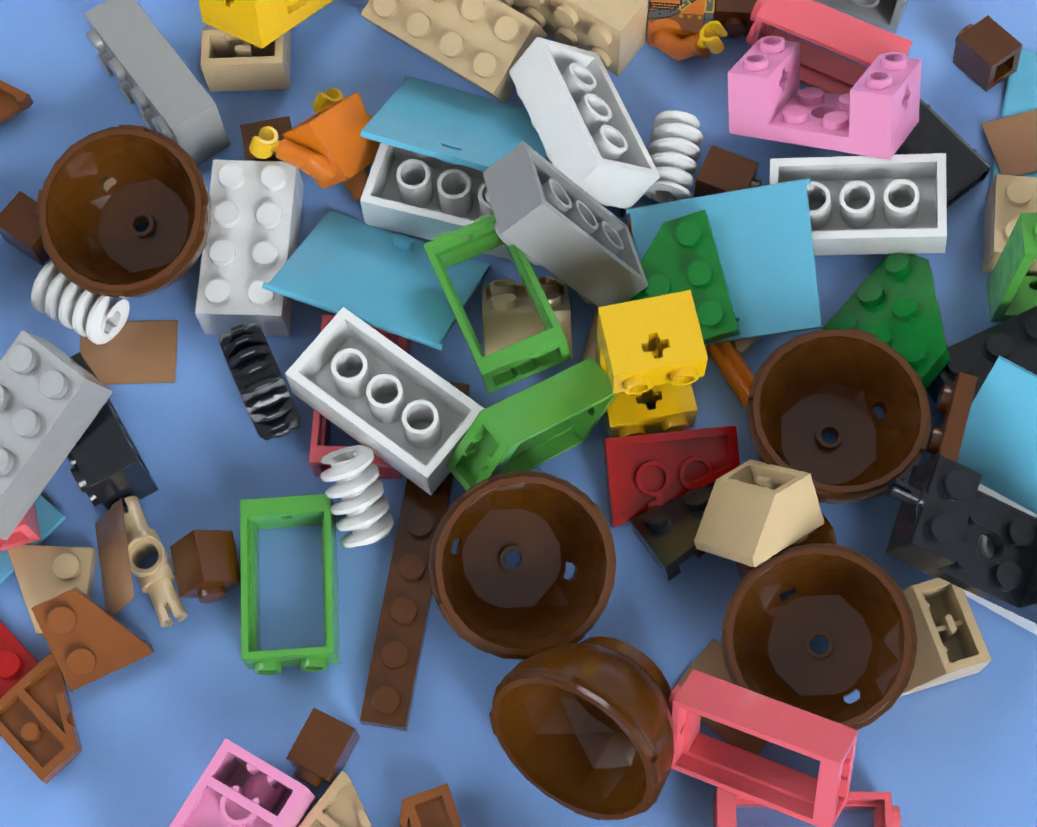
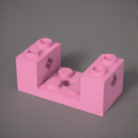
(867, 121)
(244, 793)

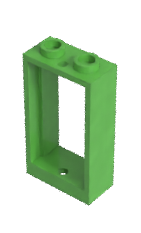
(1008, 285)
(520, 358)
(533, 424)
(284, 513)

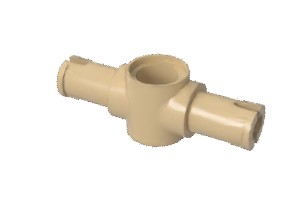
(159, 578)

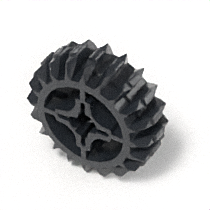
(259, 381)

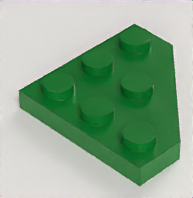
(688, 259)
(902, 311)

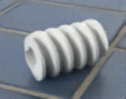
(674, 154)
(76, 308)
(359, 495)

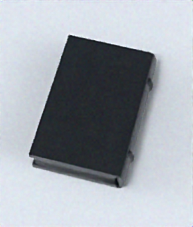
(963, 163)

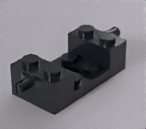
(941, 530)

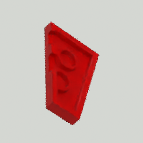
(664, 465)

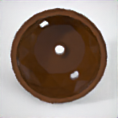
(95, 231)
(831, 386)
(836, 598)
(531, 604)
(588, 726)

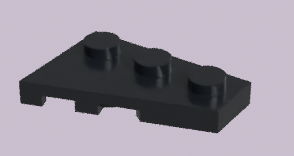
(671, 529)

